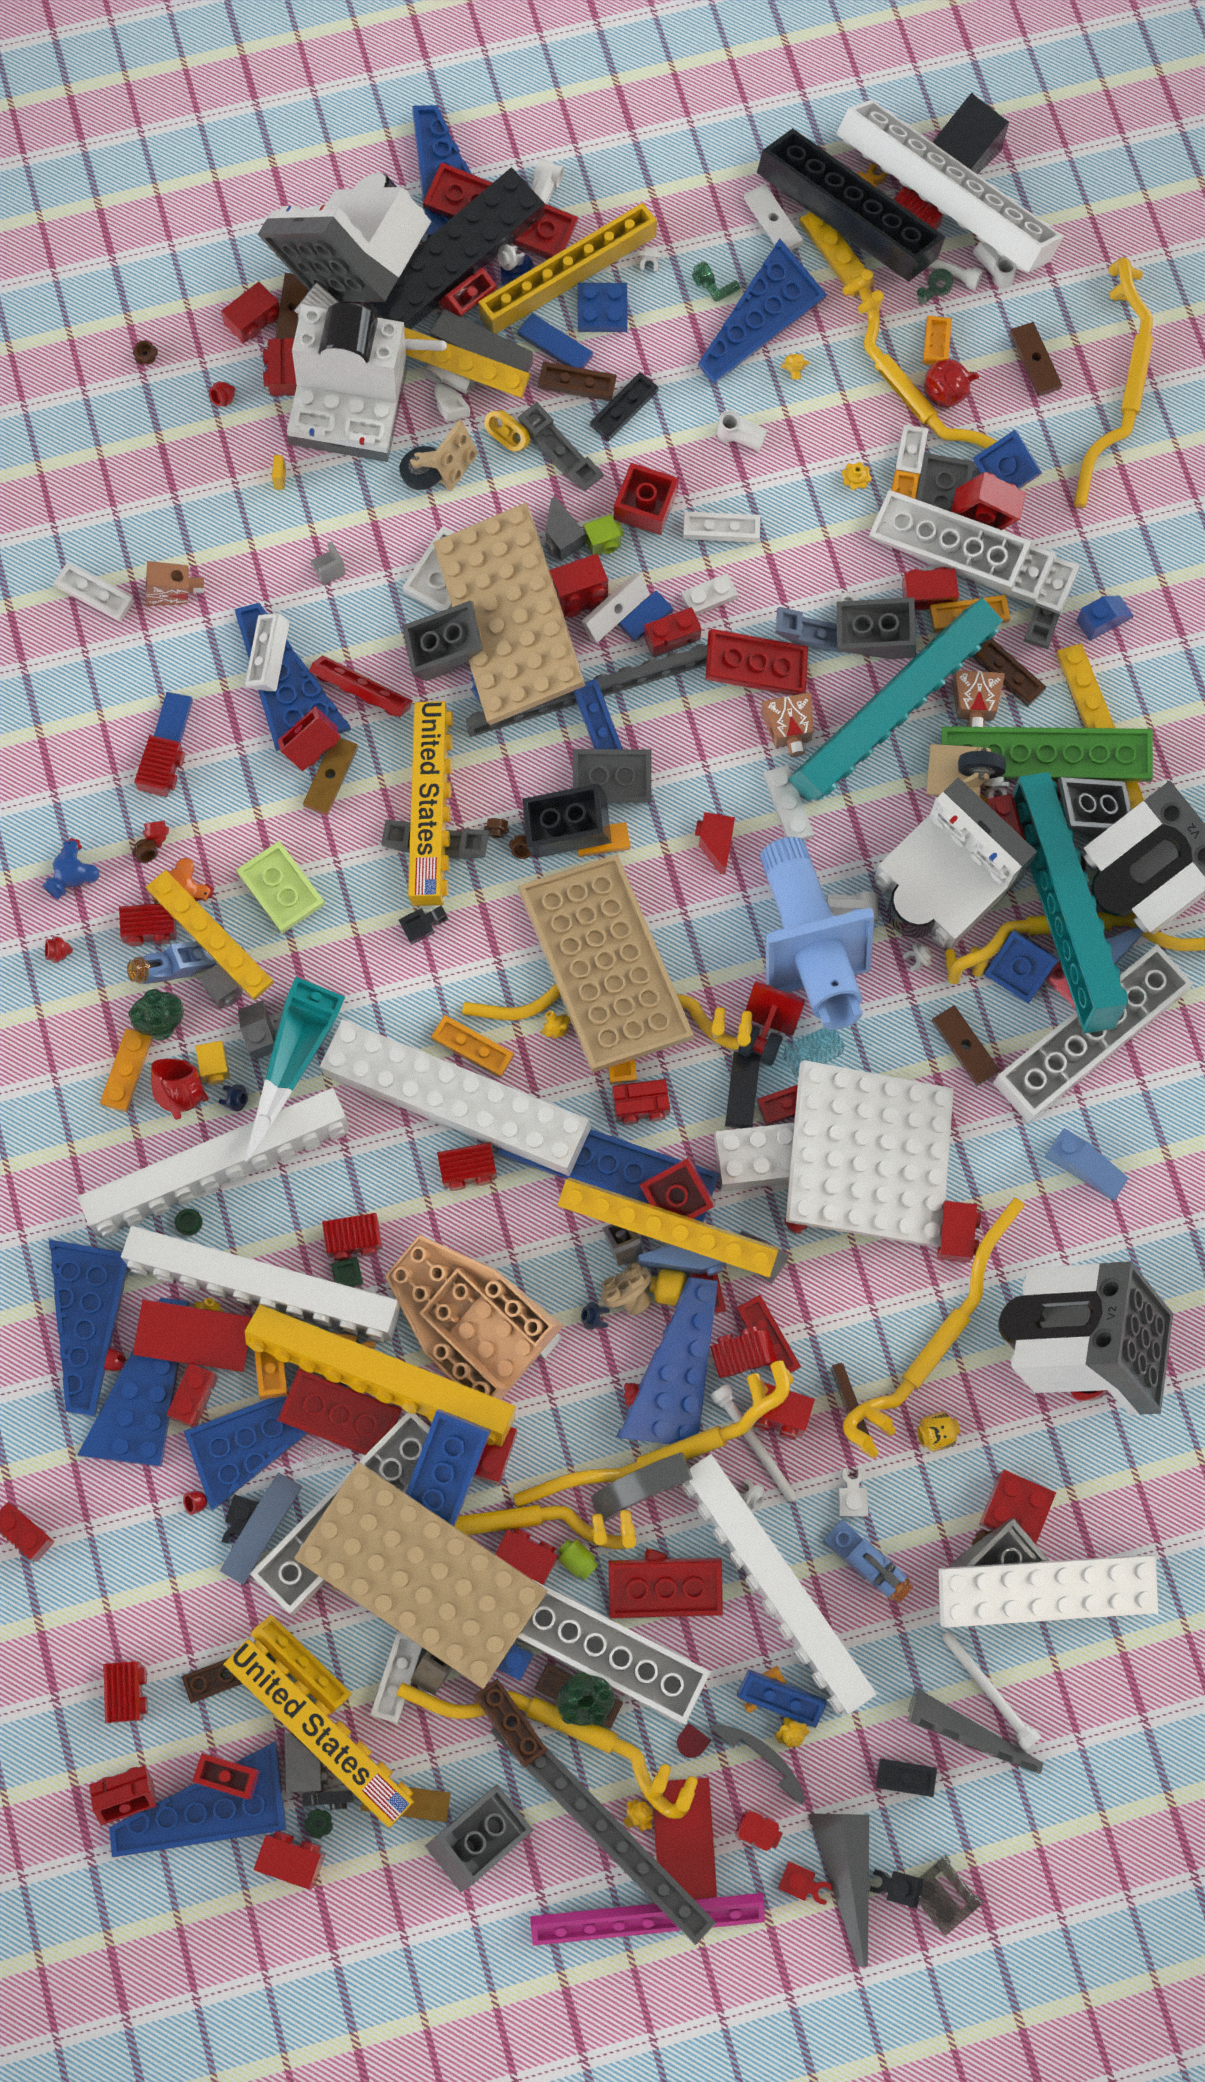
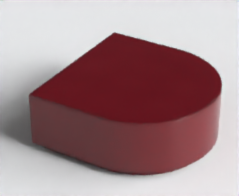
(692, 1742)

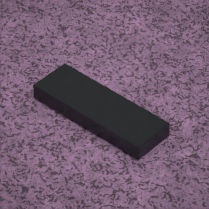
(624, 406)
(742, 1091)

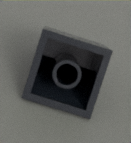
(973, 134)

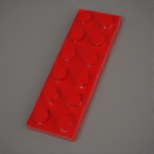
(455, 189)

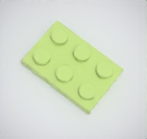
(280, 887)

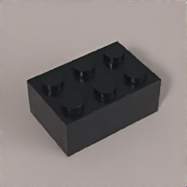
(566, 820)

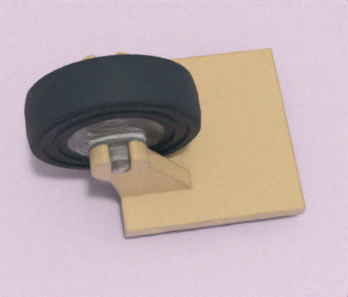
(427, 466)
(968, 763)

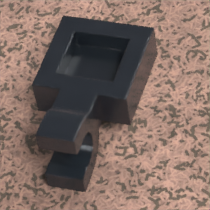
(419, 925)

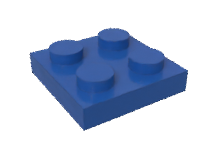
(602, 307)
(1009, 460)
(1021, 966)

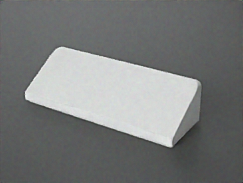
(267, 652)

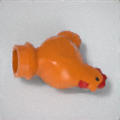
(183, 875)

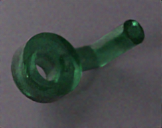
(704, 277)
(925, 295)

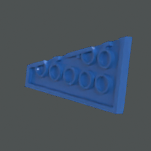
(433, 147)
(769, 305)
(296, 689)
(87, 1307)
(675, 1379)
(134, 1416)
(239, 1447)
(206, 1814)

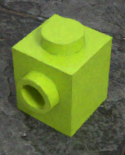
(603, 535)

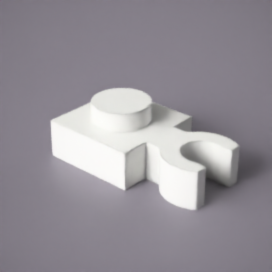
(852, 1499)

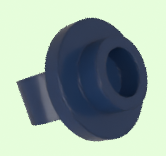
(236, 1097)
(591, 1316)

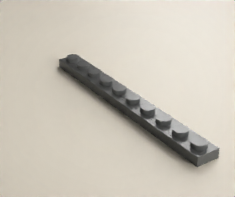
(609, 684)
(618, 1843)

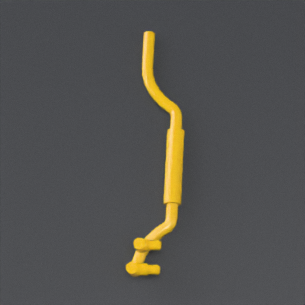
(893, 373)
(1136, 373)
(1038, 925)
(713, 1030)
(935, 1348)
(691, 1446)
(534, 1516)
(590, 1734)

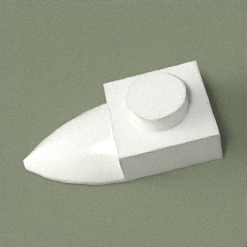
(450, 403)

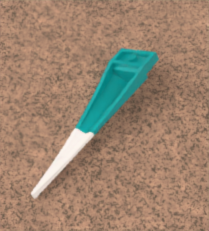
(303, 1026)

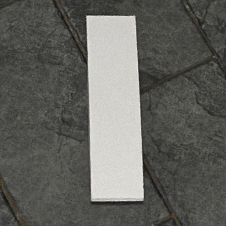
(975, 551)

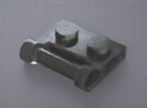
(939, 1904)

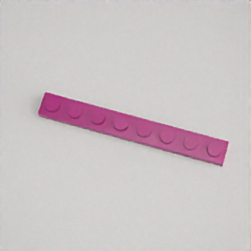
(639, 1920)

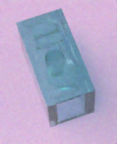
(817, 1047)

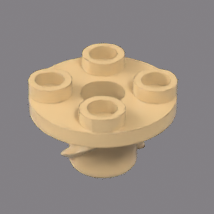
(628, 1289)

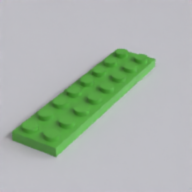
(1064, 752)

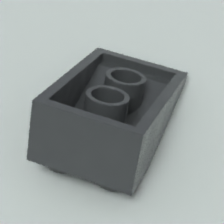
(877, 627)
(442, 641)
(1093, 804)
(1002, 1546)
(479, 1838)

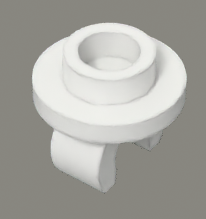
(650, 254)
(508, 258)
(995, 784)
(922, 956)
(754, 1496)

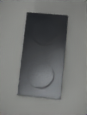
(906, 1777)

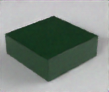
(347, 1272)

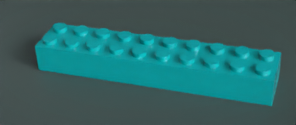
(896, 701)
(1069, 905)

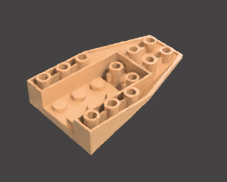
(469, 1317)

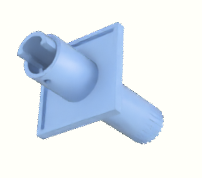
(814, 946)

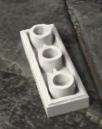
(772, 217)
(615, 607)

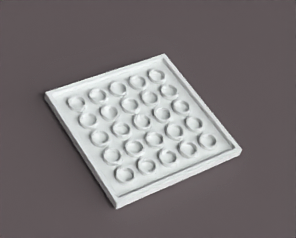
(869, 1154)

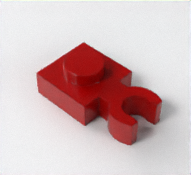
(799, 1882)

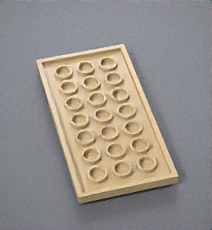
(517, 612)
(605, 963)
(421, 1575)

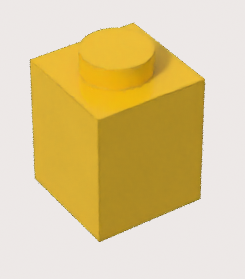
(212, 1062)

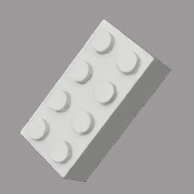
(754, 1156)

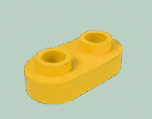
(508, 431)

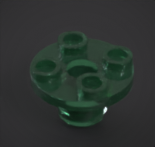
(156, 1014)
(585, 1700)

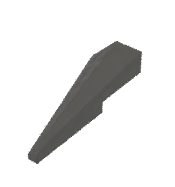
(940, 1718)
(846, 1857)

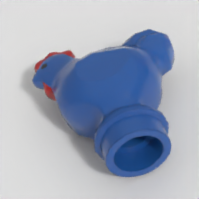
(69, 870)

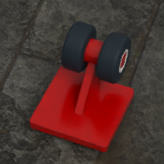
(773, 1010)

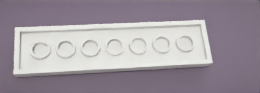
(1047, 1590)

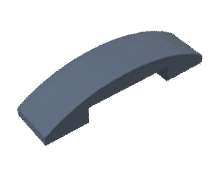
(805, 630)
(260, 1528)

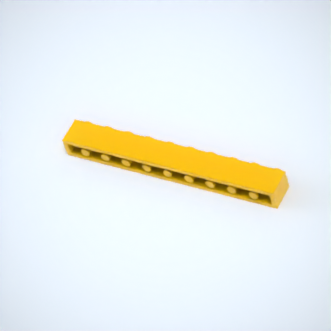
(374, 1372)

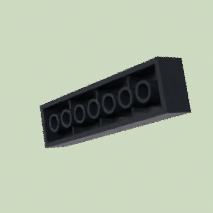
(850, 204)
(461, 248)

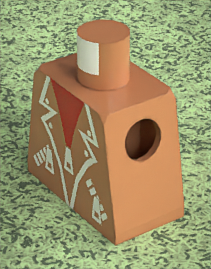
(170, 584)
(977, 695)
(789, 721)

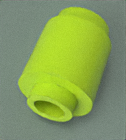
(577, 1559)

